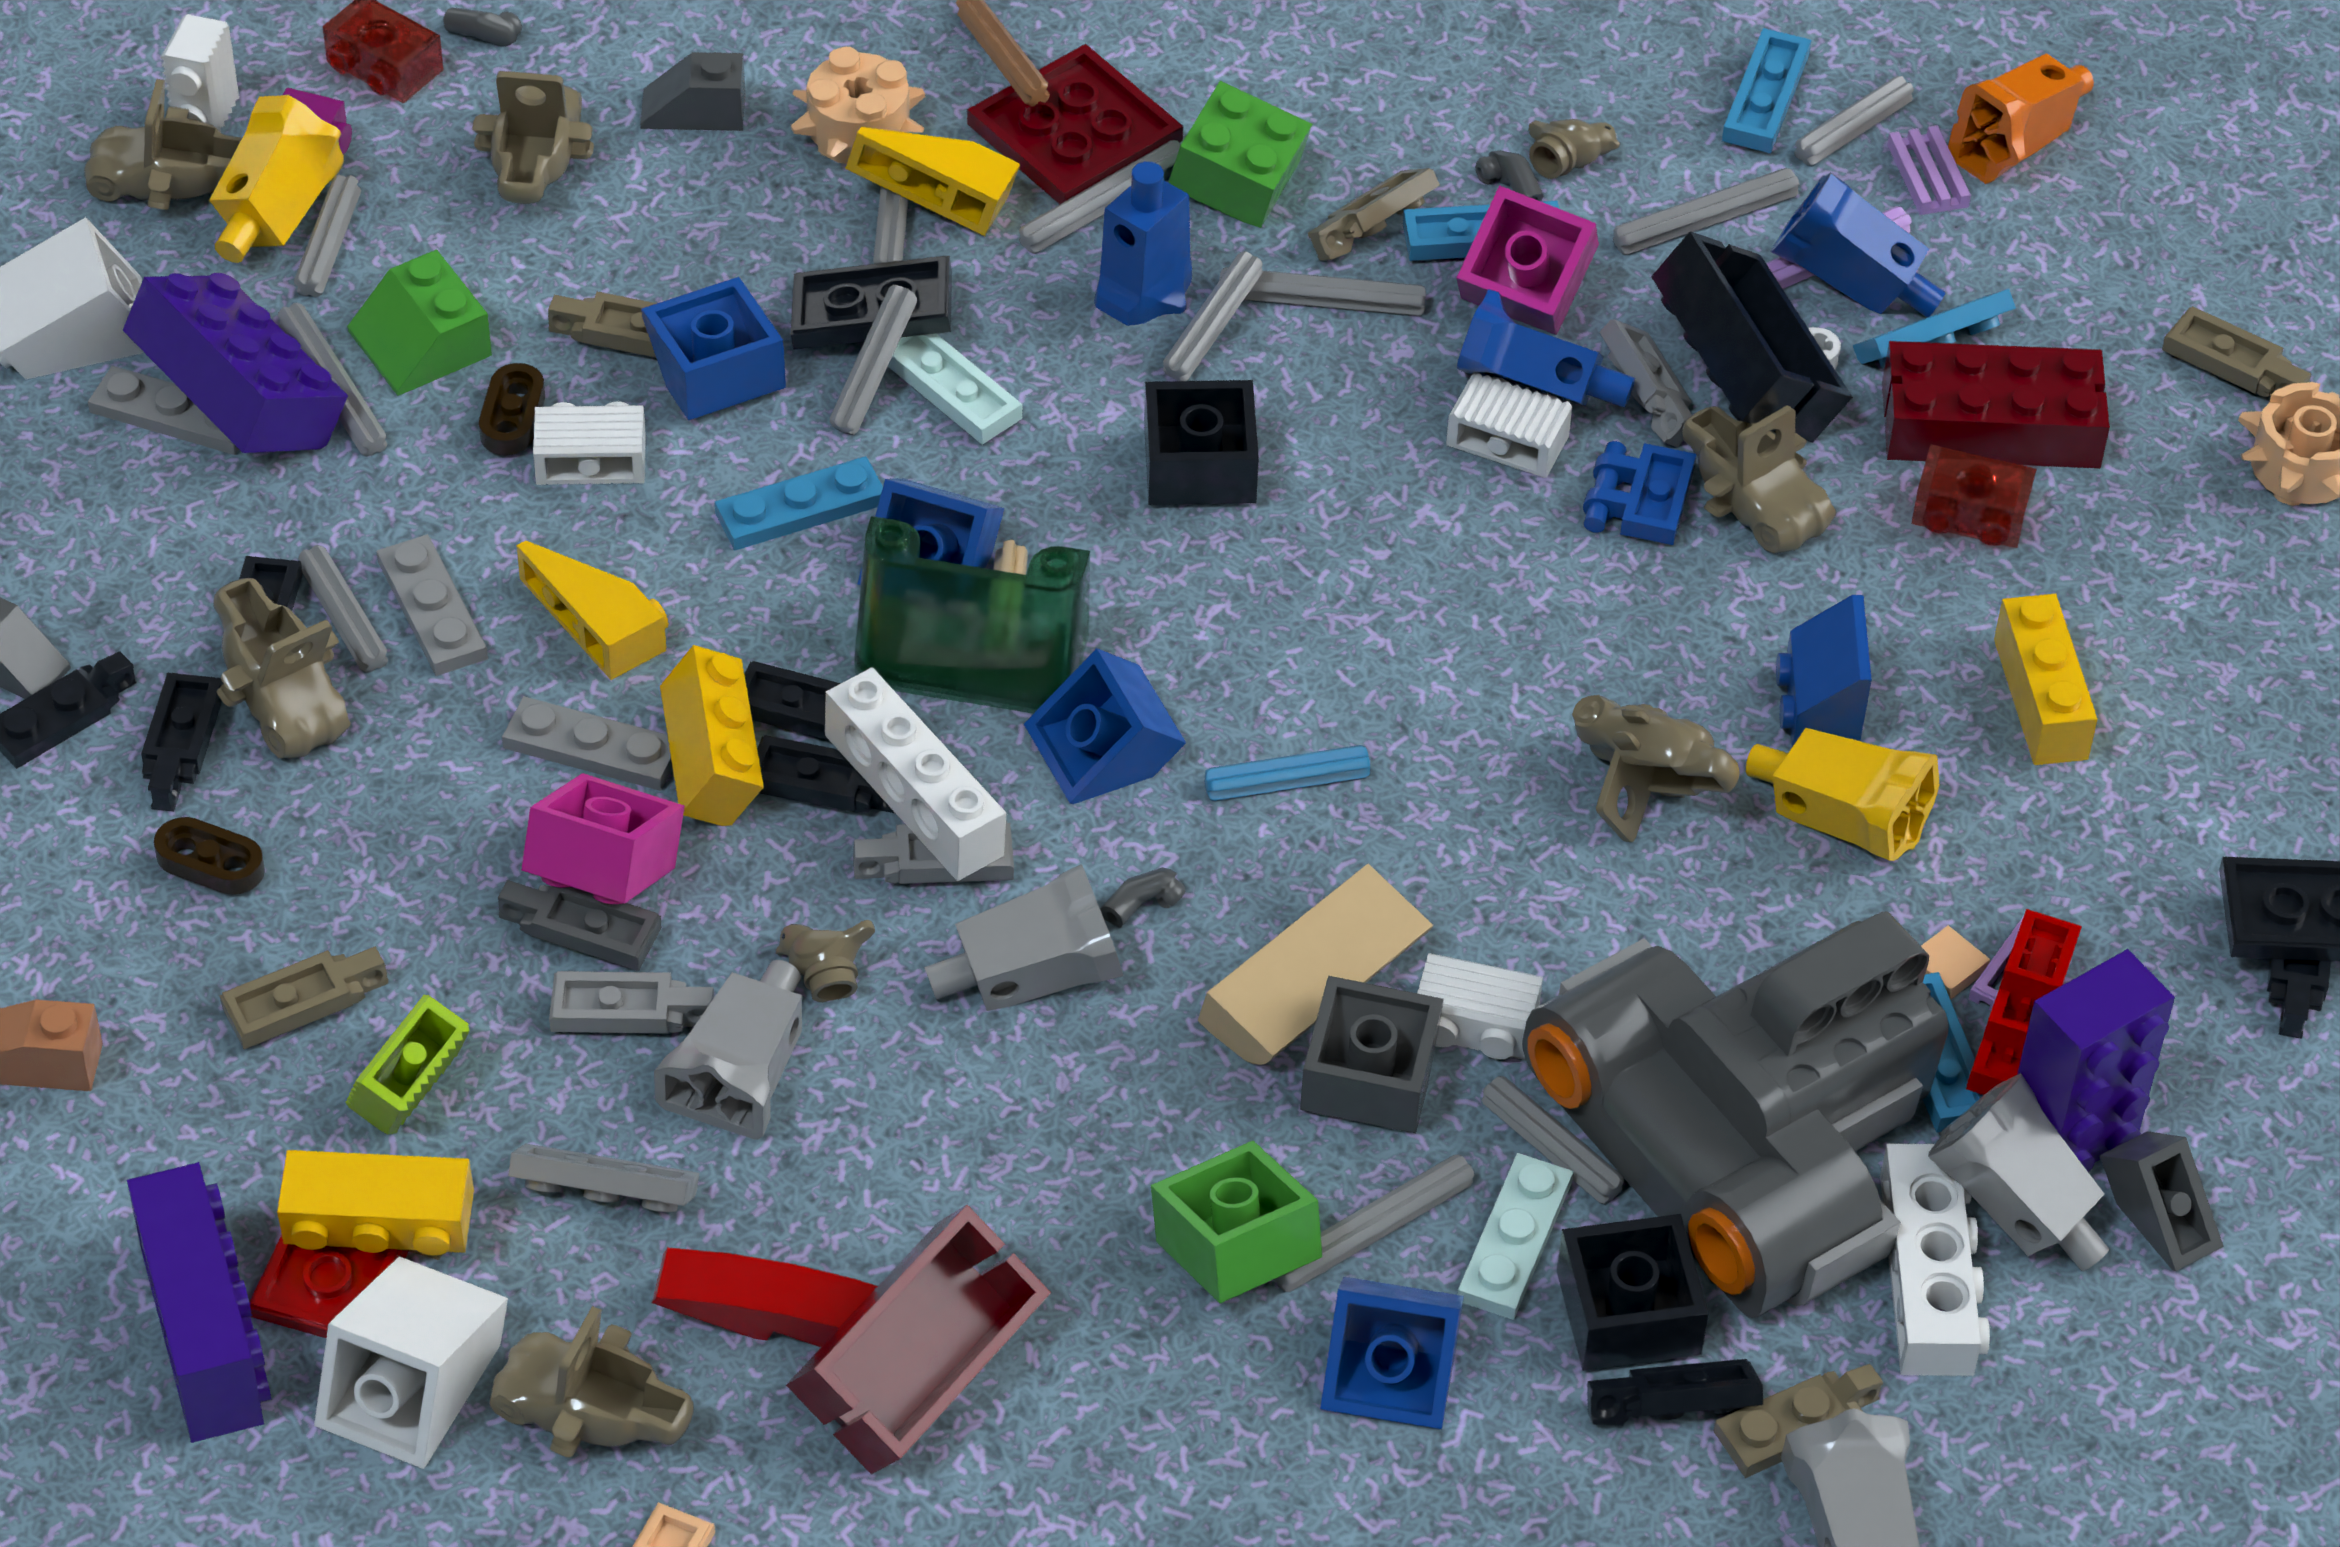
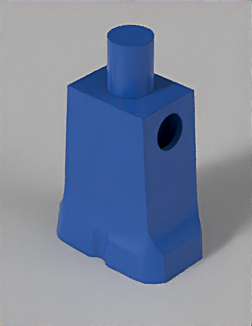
(1857, 249)
(1145, 250)
(1536, 359)

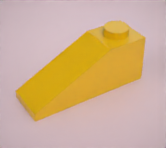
(937, 173)
(596, 608)

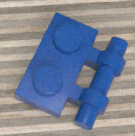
(1656, 496)

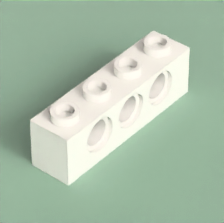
(915, 774)
(1926, 1337)

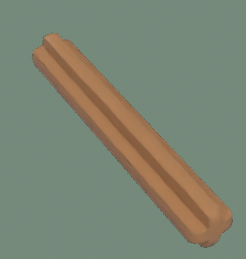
(1003, 51)

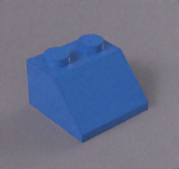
(715, 348)
(948, 524)
(1827, 672)
(1103, 728)
(1391, 1352)

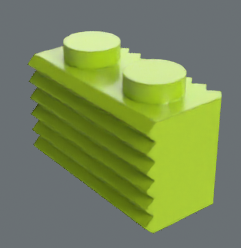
(408, 1065)

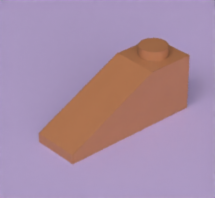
(49, 1045)

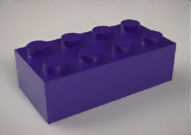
(235, 363)
(2097, 1053)
(200, 1301)

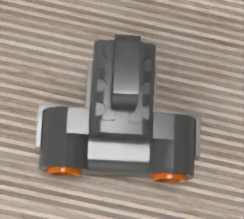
(1751, 1098)

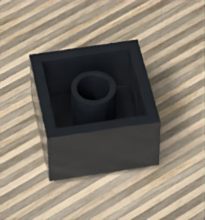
(1200, 442)
(1632, 1292)

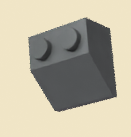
(1371, 1054)

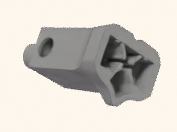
(1031, 946)
(735, 1053)
(2022, 1173)
(1854, 1479)

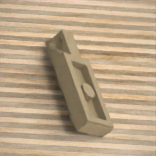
(1368, 212)
(602, 321)
(2231, 353)
(301, 994)
(1758, 1433)

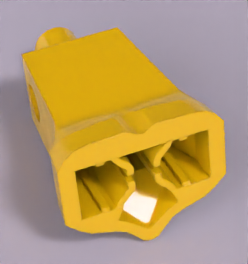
(274, 175)
(1851, 789)

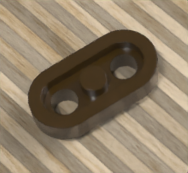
(508, 412)
(212, 855)

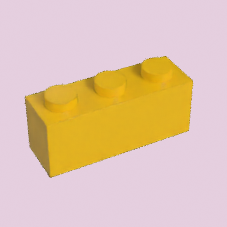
(2045, 679)
(711, 736)
(375, 1202)

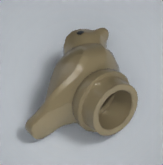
(1568, 145)
(825, 957)

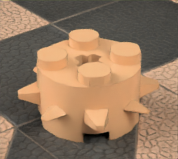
(855, 93)
(2297, 444)

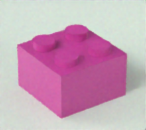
(1530, 258)
(602, 839)

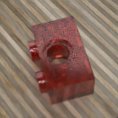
(382, 49)
(1973, 496)

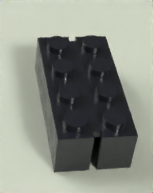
(1749, 335)

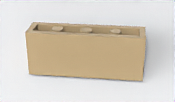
(1282, 985)

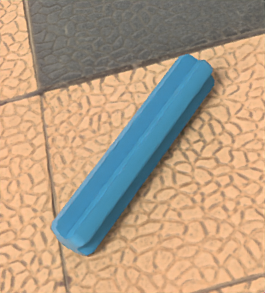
(1287, 772)

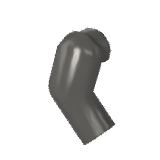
(486, 26)
(1510, 170)
(1140, 888)

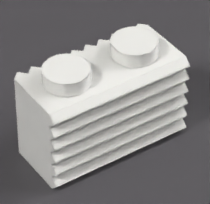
(201, 70)
(1509, 424)
(589, 444)
(1481, 1004)

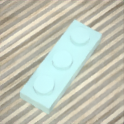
(955, 386)
(1515, 1236)

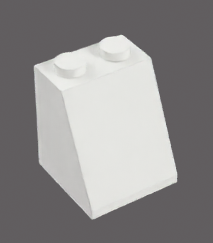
(66, 304)
(407, 1359)

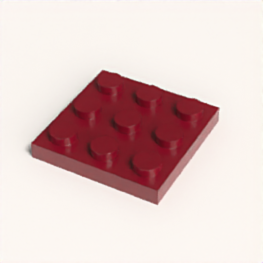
(1083, 130)

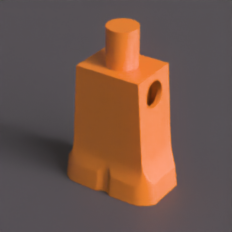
(2015, 115)

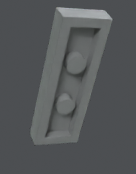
(155, 407)
(432, 605)
(589, 743)
(603, 1177)

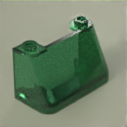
(970, 628)

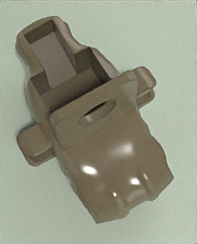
(532, 134)
(159, 160)
(1759, 476)
(279, 670)
(1648, 755)
(588, 1390)

